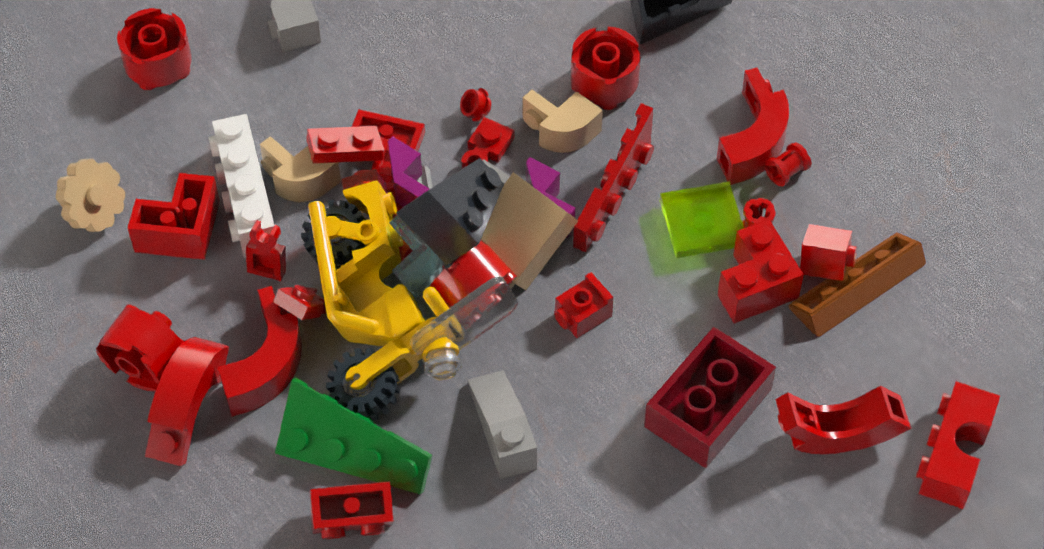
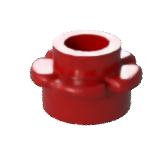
(475, 104)

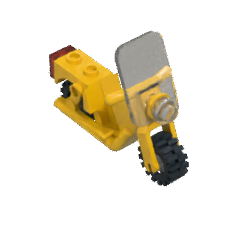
(352, 262)

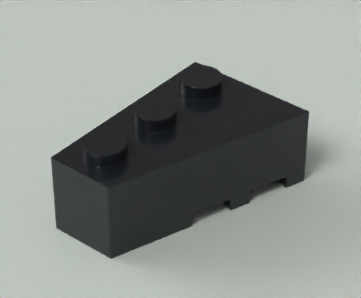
(662, 16)
(455, 211)

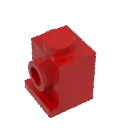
(583, 306)

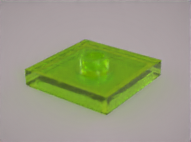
(701, 219)

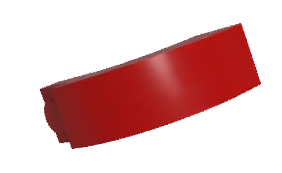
(744, 152)
(268, 371)
(179, 396)
(843, 426)

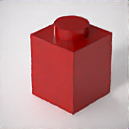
(827, 252)

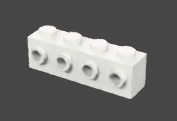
(243, 178)

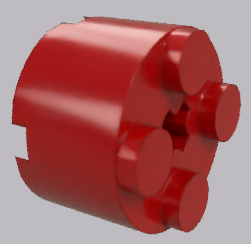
(154, 48)
(605, 66)
(471, 272)
(139, 346)

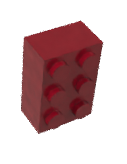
(709, 397)

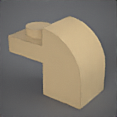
(563, 127)
(296, 175)

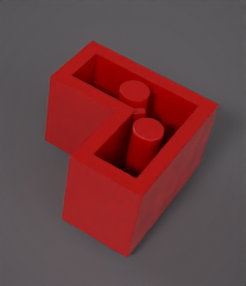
(177, 226)
(764, 276)

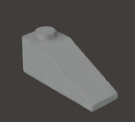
(293, 24)
(504, 424)

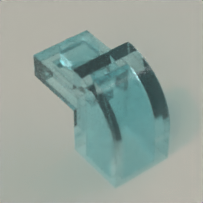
(421, 265)

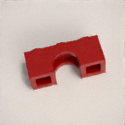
(949, 471)

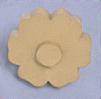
(90, 195)

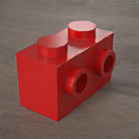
(351, 508)

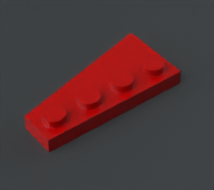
(617, 177)

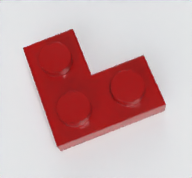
(404, 130)

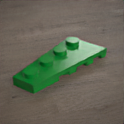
(335, 438)

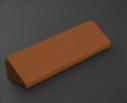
(871, 277)

